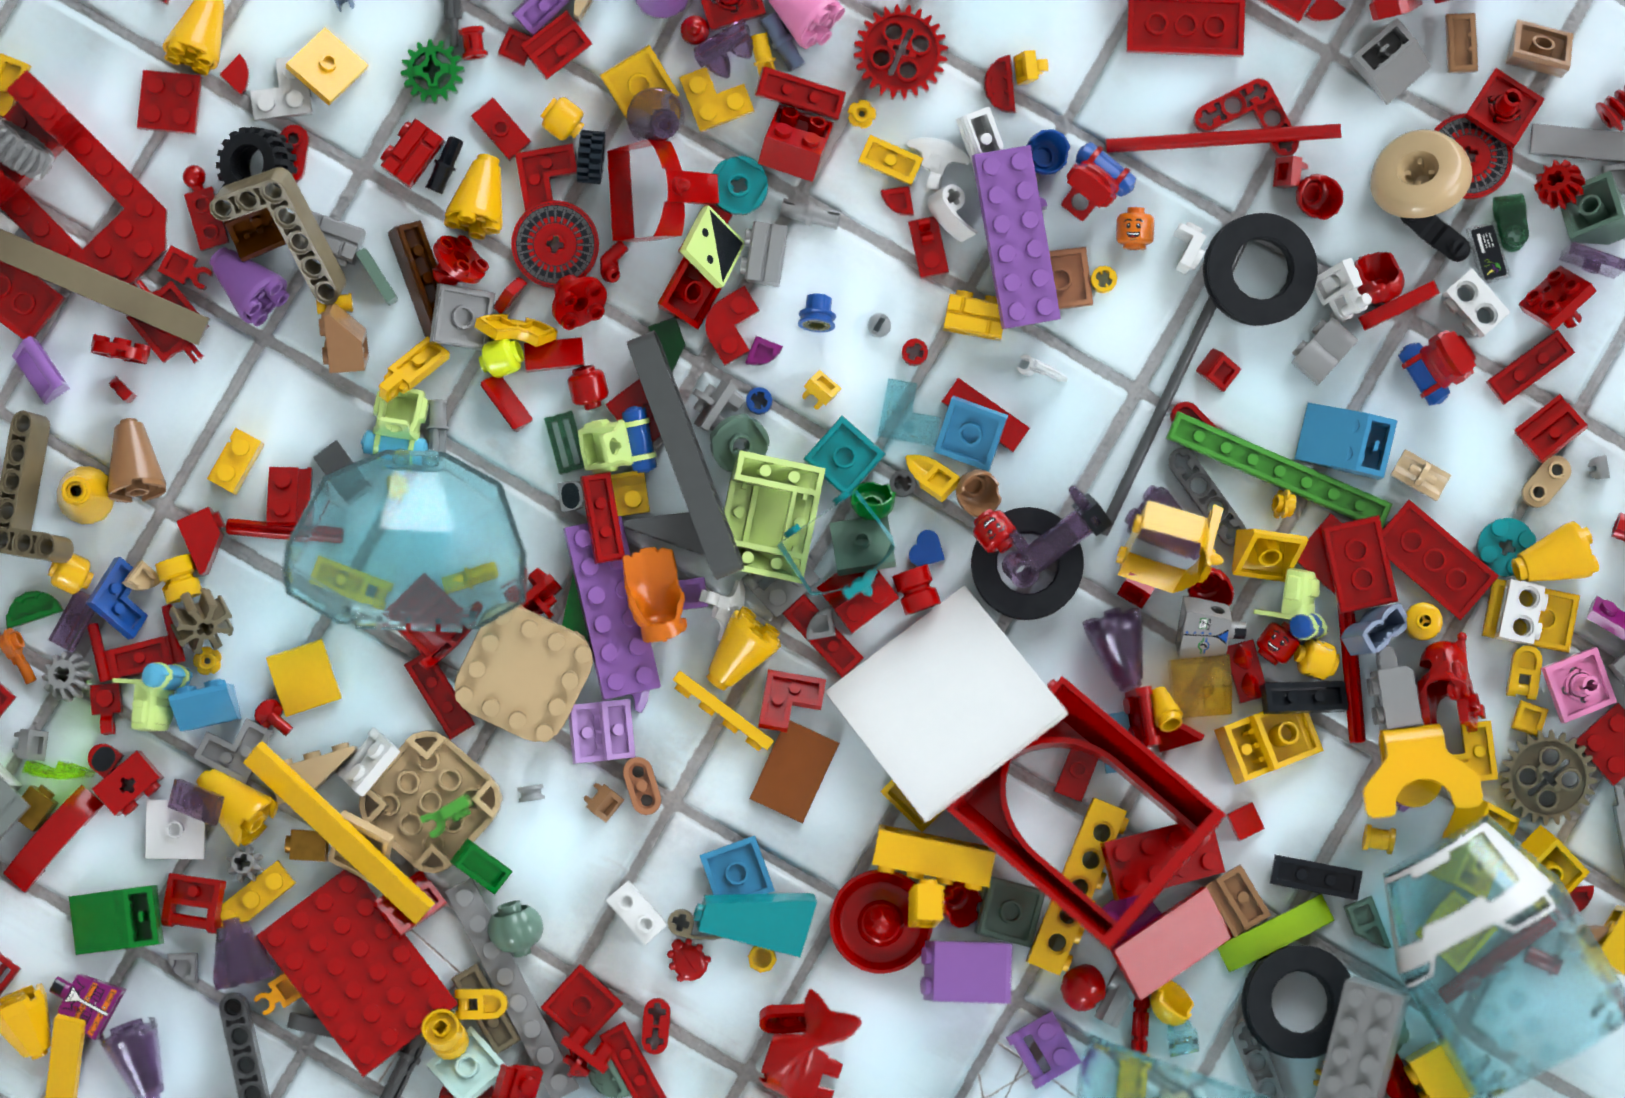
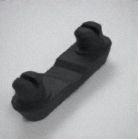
(1440, 236)

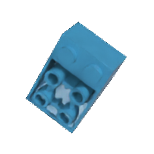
(1346, 440)

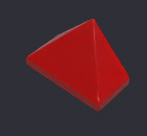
(1177, 738)

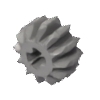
(75, 681)

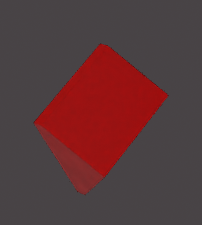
(688, 295)

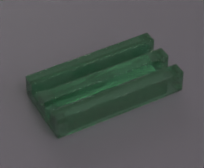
(559, 419)

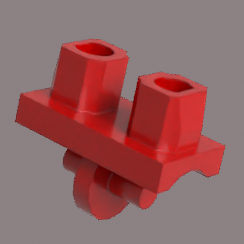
(542, 595)
(575, 1043)

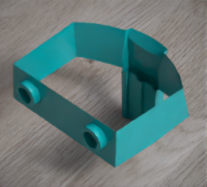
(859, 584)

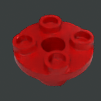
(457, 261)
(578, 301)

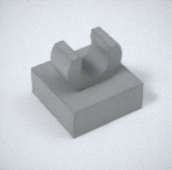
(31, 744)

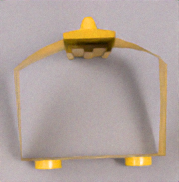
(1176, 523)

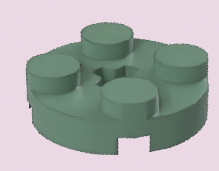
(736, 427)

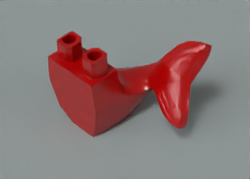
(795, 1062)

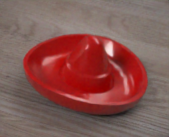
(872, 923)

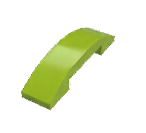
(1276, 933)

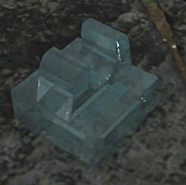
(1182, 1041)

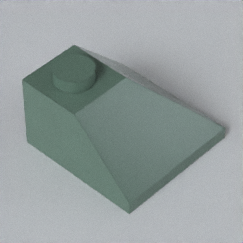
(1598, 213)

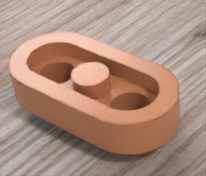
(640, 786)

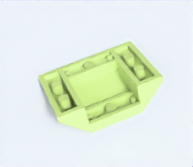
(764, 502)

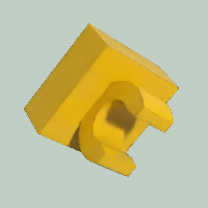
(1028, 68)
(822, 388)

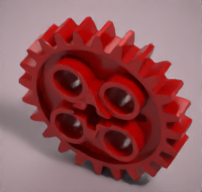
(876, 42)

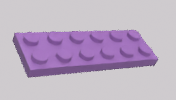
(1016, 237)
(619, 655)

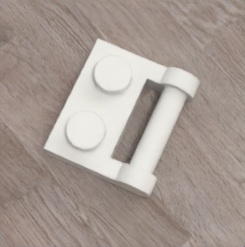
(368, 762)

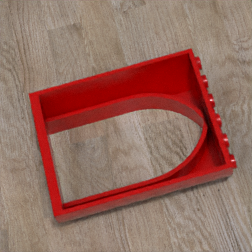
(1096, 733)

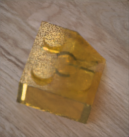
(1201, 685)

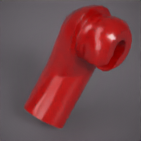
(609, 262)

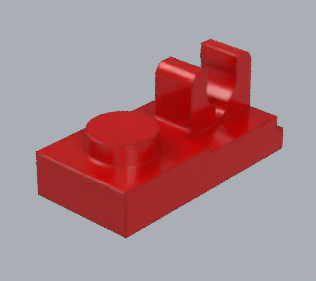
(928, 247)

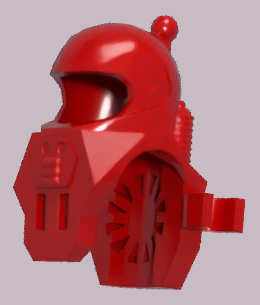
(1450, 668)

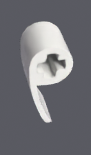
(943, 207)

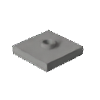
(456, 316)

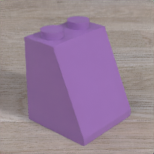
(967, 971)

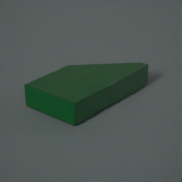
(671, 339)

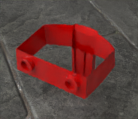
(683, 188)

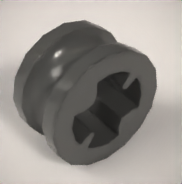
(904, 474)

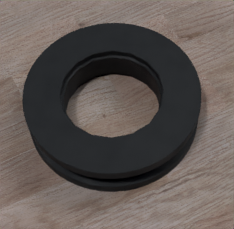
(1300, 262)
(1030, 605)
(1258, 996)

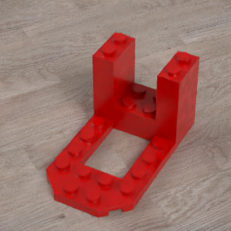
(131, 239)

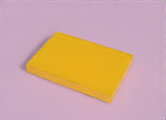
(1556, 621)

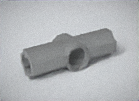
(1116, 1000)

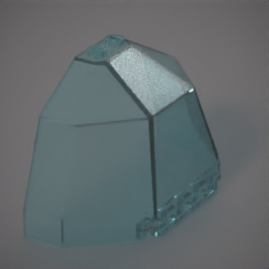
(407, 544)

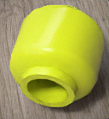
(501, 357)

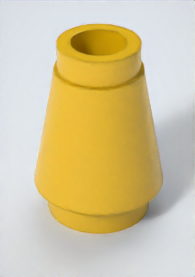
(1165, 710)

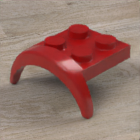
(433, 645)

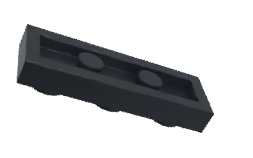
(1304, 697)
(1315, 877)

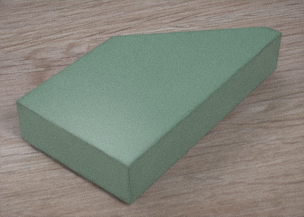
(1366, 921)

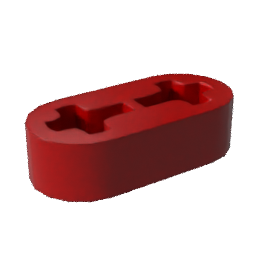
(648, 1025)

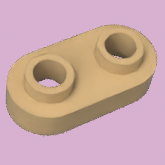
(1547, 481)

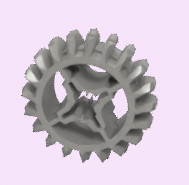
(23, 151)

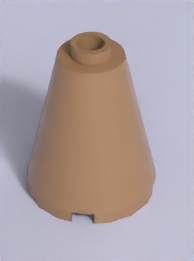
(133, 464)

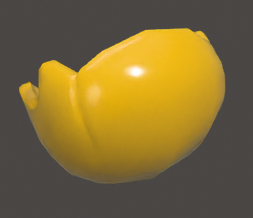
(1171, 1004)

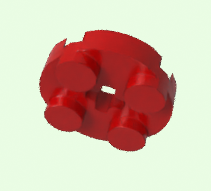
(120, 349)

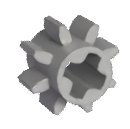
(245, 856)

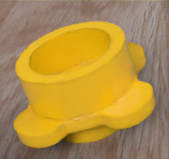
(1283, 504)

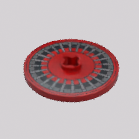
(1492, 157)
(540, 225)

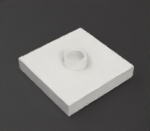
(173, 833)

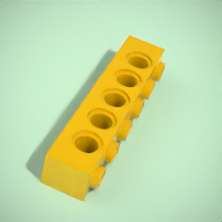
(1040, 952)

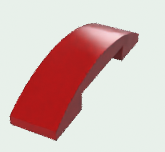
(52, 838)

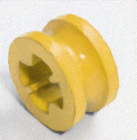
(1112, 277)

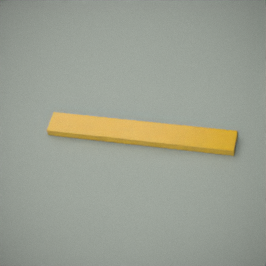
(338, 832)

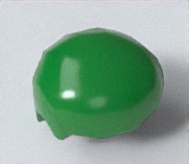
(877, 496)

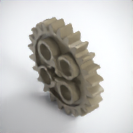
(1566, 797)

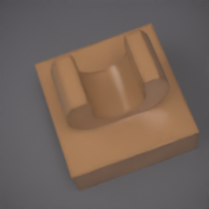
(604, 802)

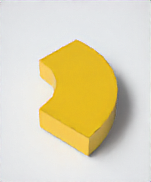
(530, 331)

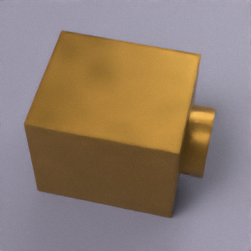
(41, 807)
(306, 846)

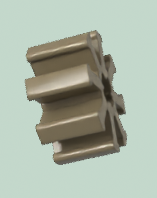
(201, 621)

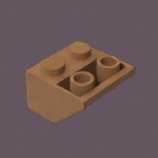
(345, 341)

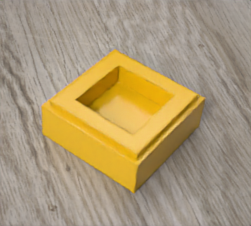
(1529, 718)

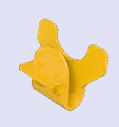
(1415, 770)

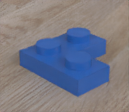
(112, 601)

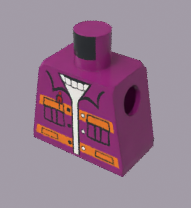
(88, 1000)

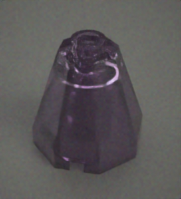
(239, 956)

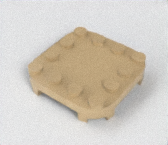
(524, 674)
(420, 782)

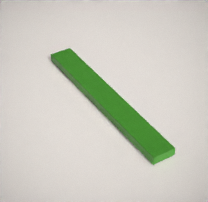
(1275, 469)

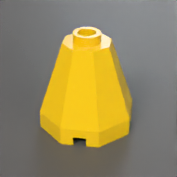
(26, 1021)

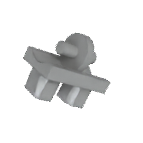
(714, 401)

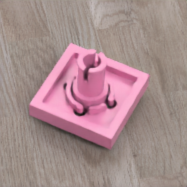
(1588, 682)

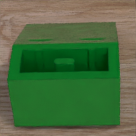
(116, 919)

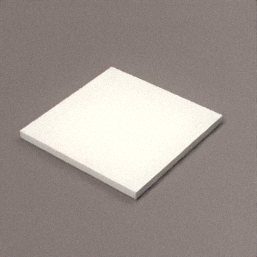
(946, 703)

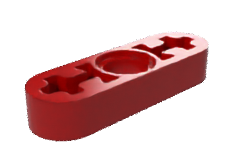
(1399, 305)

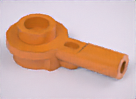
(12, 646)

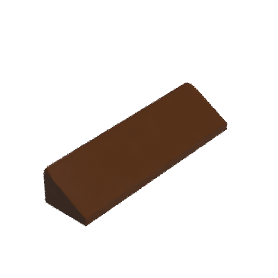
(416, 265)

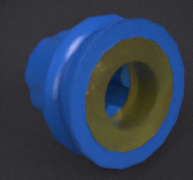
(817, 314)

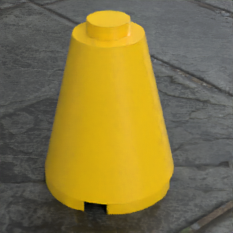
(243, 806)

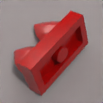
(1245, 670)

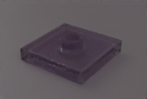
(1593, 260)

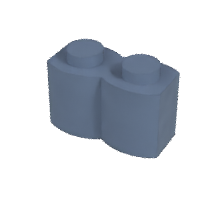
(1375, 629)

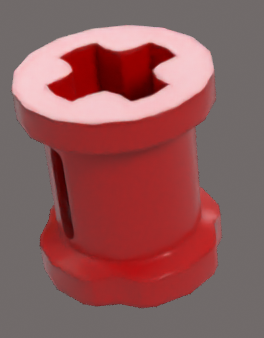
(473, 42)

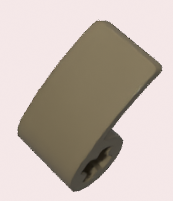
(686, 932)

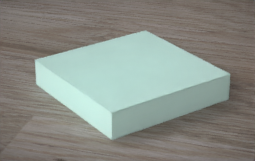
(471, 1072)

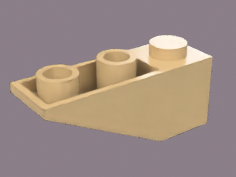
(318, 768)

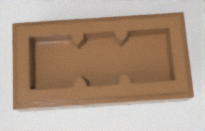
(1461, 43)

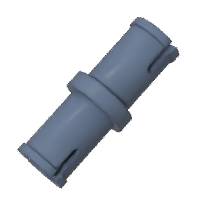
(782, 41)

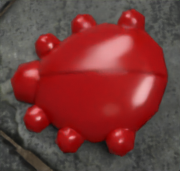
(688, 960)

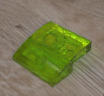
(64, 770)

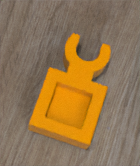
(282, 992)

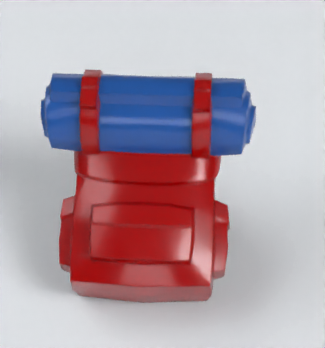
(1097, 179)
(1438, 364)

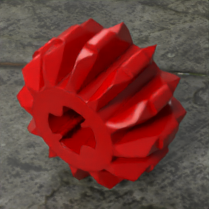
(1559, 184)

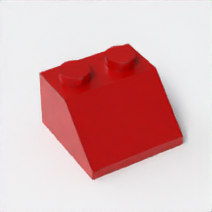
(859, 608)

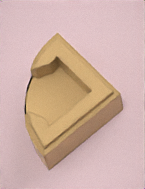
(141, 577)

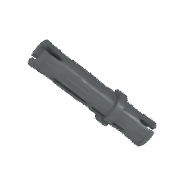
(405, 1065)

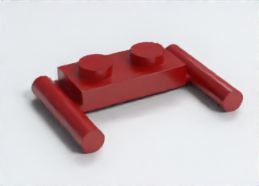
(133, 658)

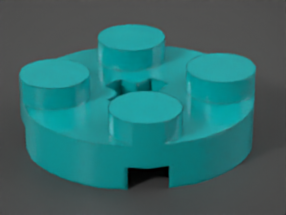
(756, 183)
(1500, 531)

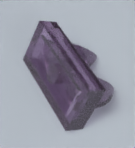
(714, 50)

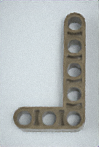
(289, 225)
(20, 490)

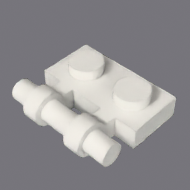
(1338, 282)

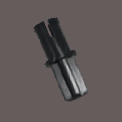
(444, 166)

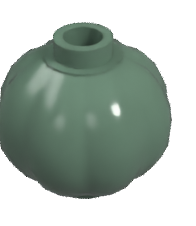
(515, 928)

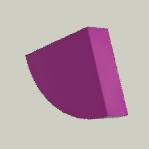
(762, 352)

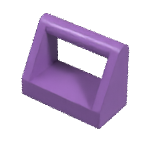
(40, 370)

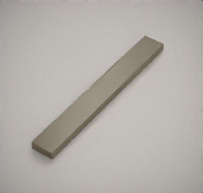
(102, 288)

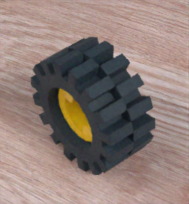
(590, 157)

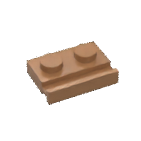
(1237, 900)

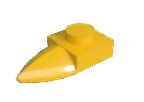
(932, 476)

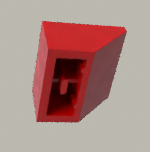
(795, 143)

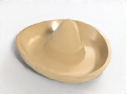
(1420, 174)

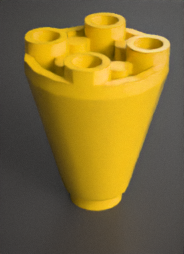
(197, 37)
(478, 200)
(92, 503)
(1558, 556)
(742, 648)

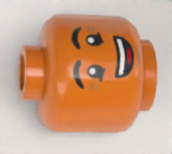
(1135, 229)

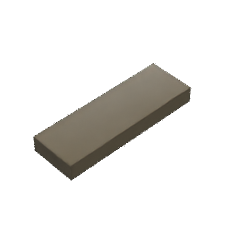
(499, 1031)

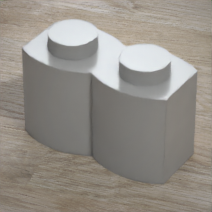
(1324, 351)

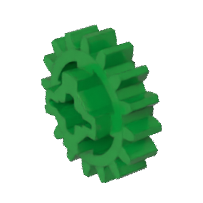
(445, 71)

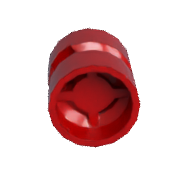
(916, 589)

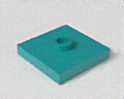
(845, 455)

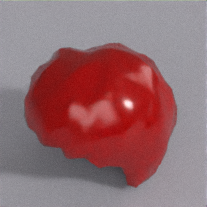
(1380, 276)

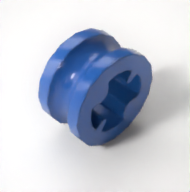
(767, 397)

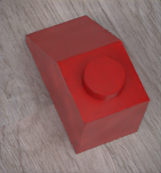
(203, 537)

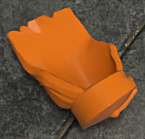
(654, 593)

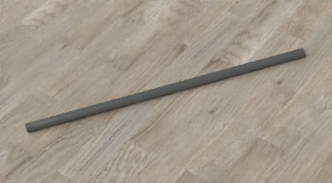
(1163, 405)

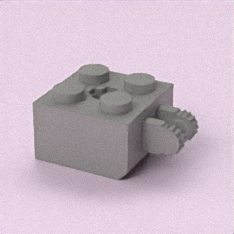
(1393, 693)

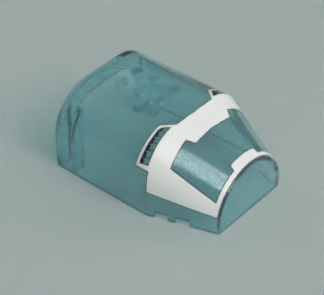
(1498, 958)

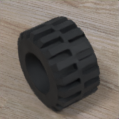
(238, 151)

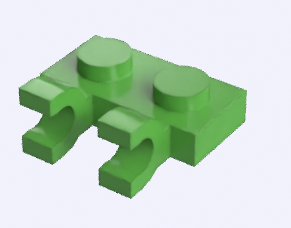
(455, 810)

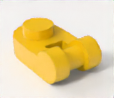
(1525, 661)
(491, 1003)

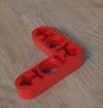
(1258, 107)

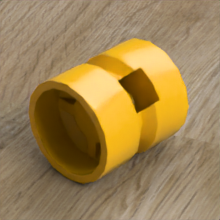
(178, 578)
(445, 1034)

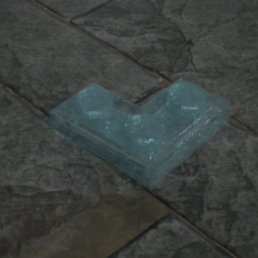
(900, 422)

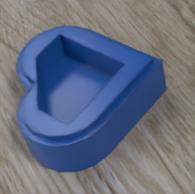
(927, 550)

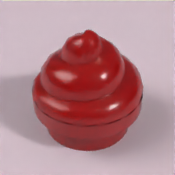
(694, 30)

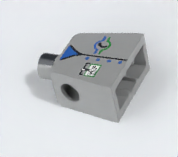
(1205, 628)

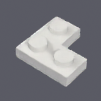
(287, 100)

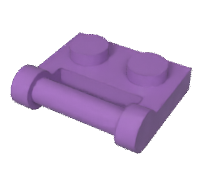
(1052, 1044)

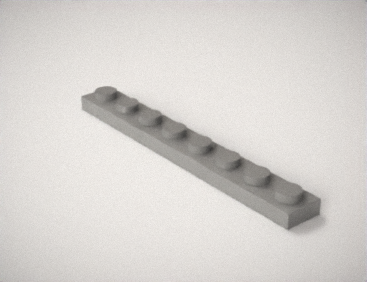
(507, 978)

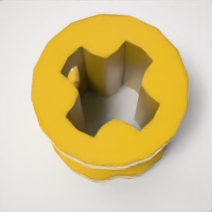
(1378, 839)

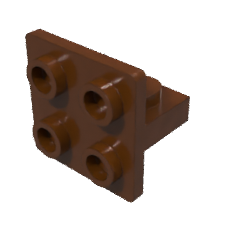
(254, 234)

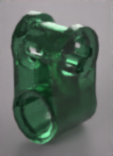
(1510, 216)

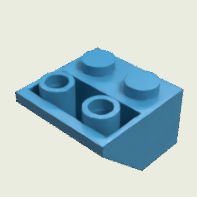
(204, 706)

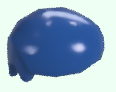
(1049, 151)

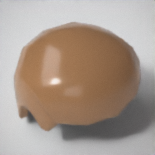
(978, 492)

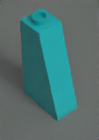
(762, 920)

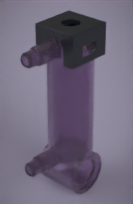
(1054, 543)

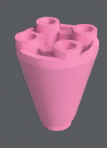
(809, 19)

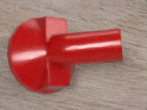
(269, 714)

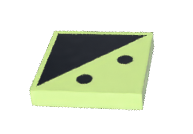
(712, 247)

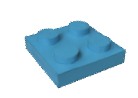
(970, 433)
(737, 869)

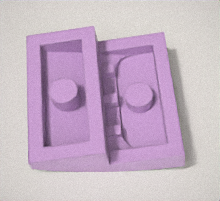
(601, 731)

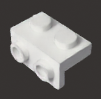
(1193, 253)

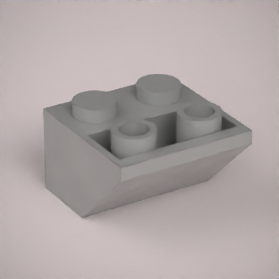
(1391, 61)

